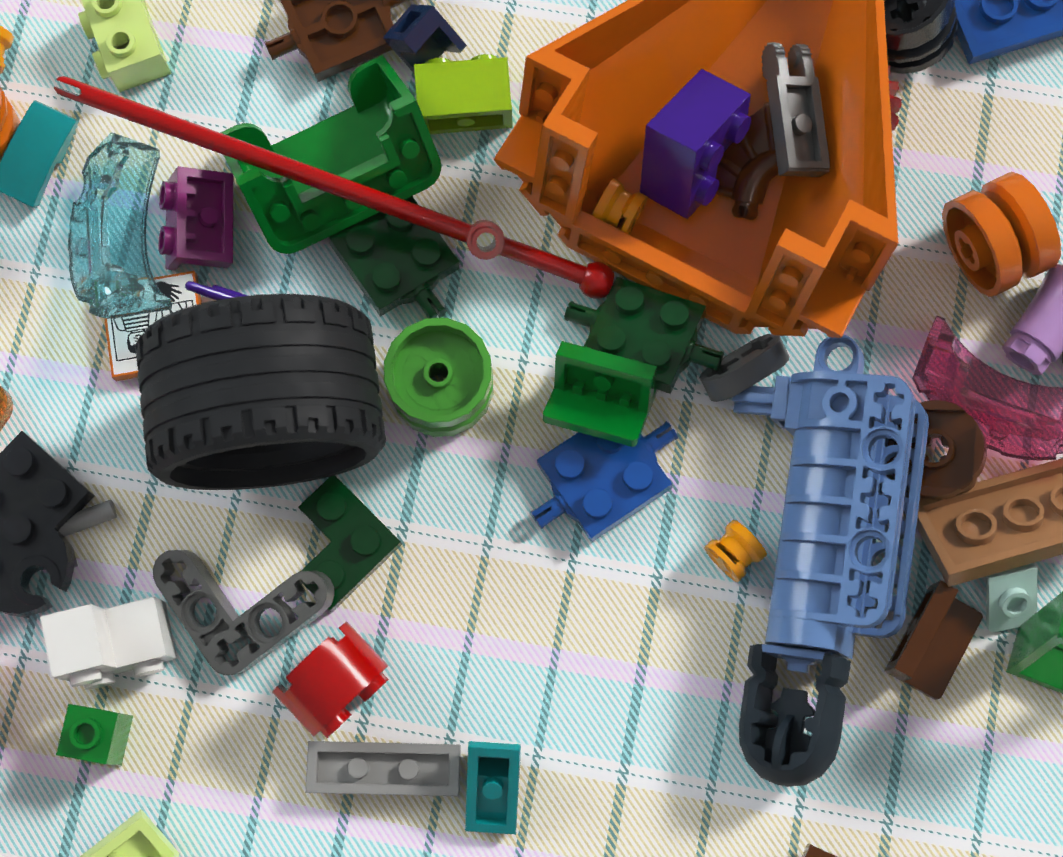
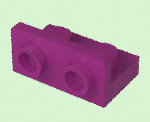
(197, 218)

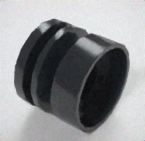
(925, 35)

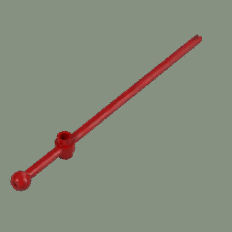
(593, 279)

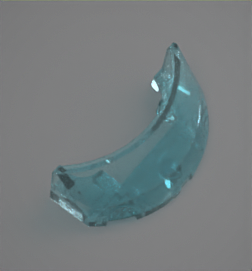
(109, 231)

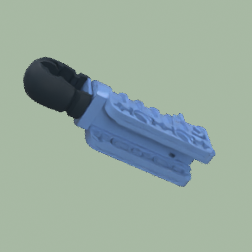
(827, 551)

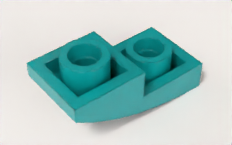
(34, 152)

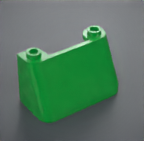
(372, 143)

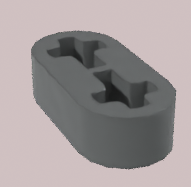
(745, 367)

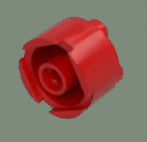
(331, 680)

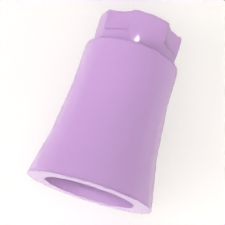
(1039, 332)

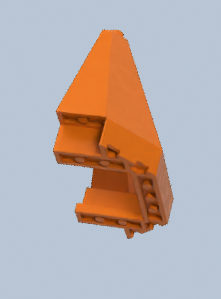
(813, 236)

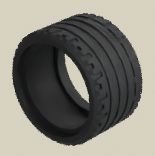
(259, 392)

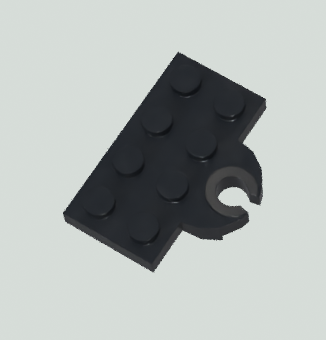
(34, 505)

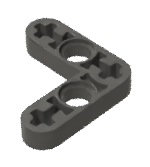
(227, 623)

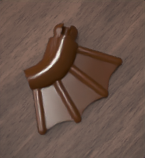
(749, 166)

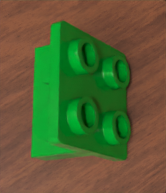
(600, 394)

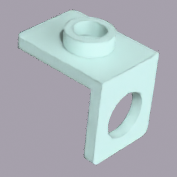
(1011, 597)

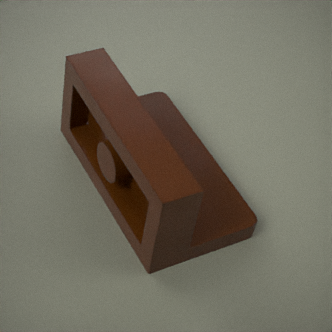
(934, 641)

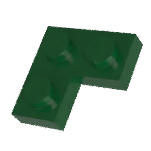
(356, 535)

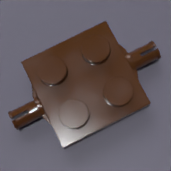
(334, 32)

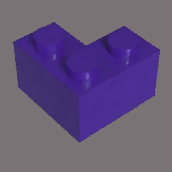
(689, 141)

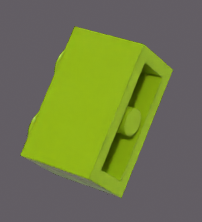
(464, 94)

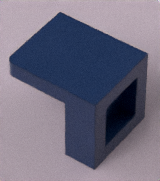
(422, 36)

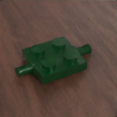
(395, 262)
(647, 328)

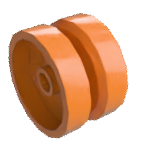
(1001, 234)

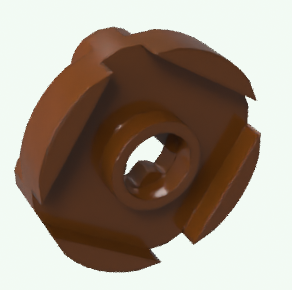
(966, 453)

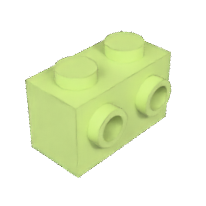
(125, 40)

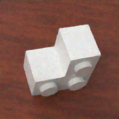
(97, 643)

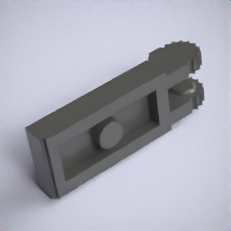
(795, 111)

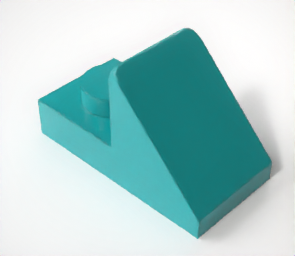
(492, 787)

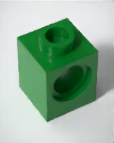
(94, 735)

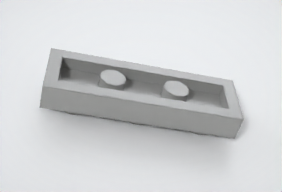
(383, 768)

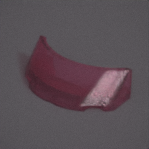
(1013, 415)

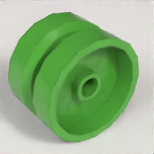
(433, 349)

